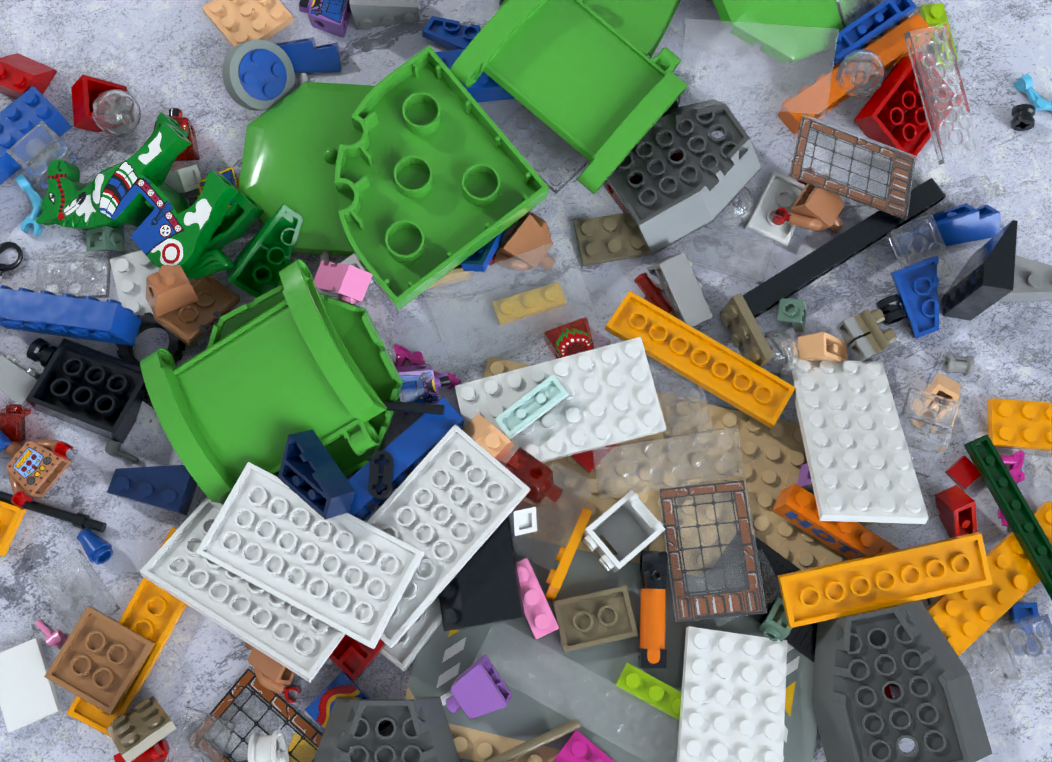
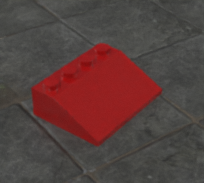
(896, 111)

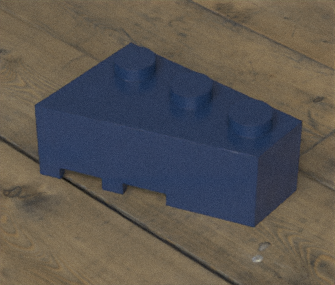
(315, 475)
(156, 486)

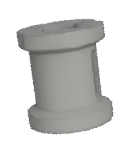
(958, 364)

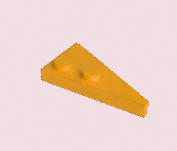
(566, 555)

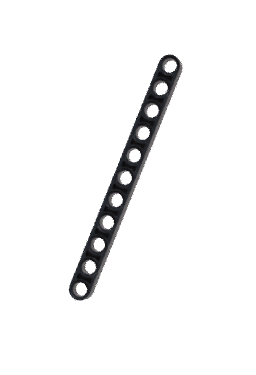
(838, 251)

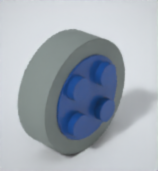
(258, 74)

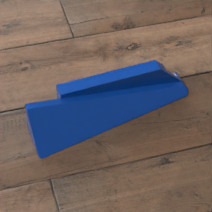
(871, 26)
(310, 58)
(967, 224)

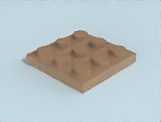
(100, 660)

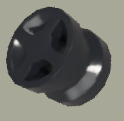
(1023, 117)

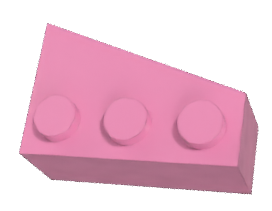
(342, 281)

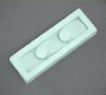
(531, 406)

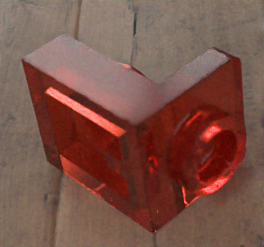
(13, 422)

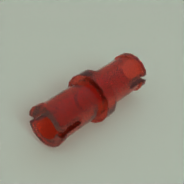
(652, 293)

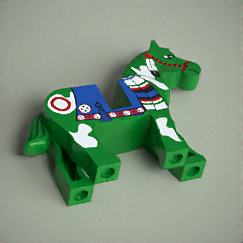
(137, 195)

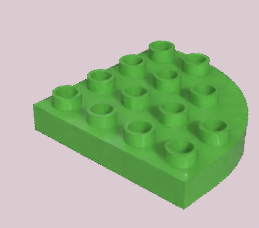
(426, 179)

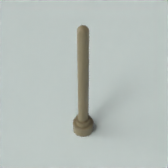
(536, 742)

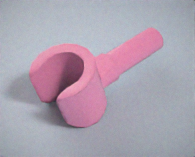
(53, 639)

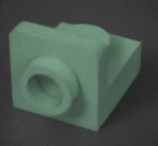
(105, 239)
(793, 312)
(775, 625)

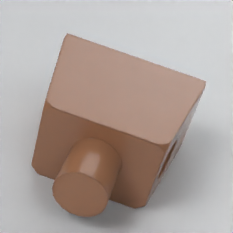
(169, 290)

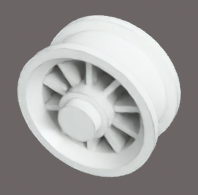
(267, 748)

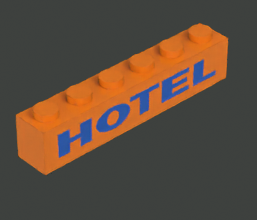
(844, 537)

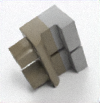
(866, 334)

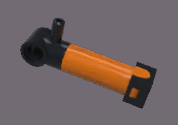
(653, 609)

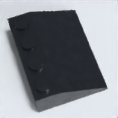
(984, 277)
(90, 390)
(485, 587)

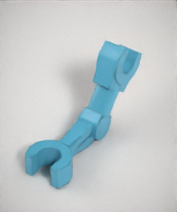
(1025, 85)
(30, 220)

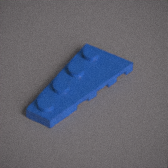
(449, 32)

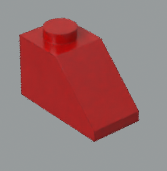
(956, 511)

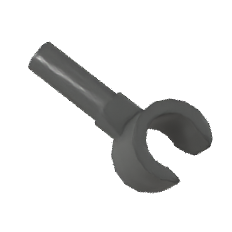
(113, 449)

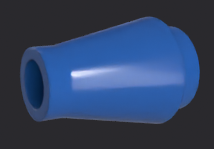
(96, 548)

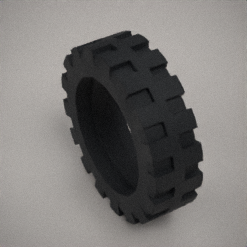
(175, 344)

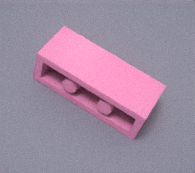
(534, 602)

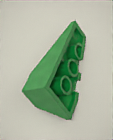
(267, 253)

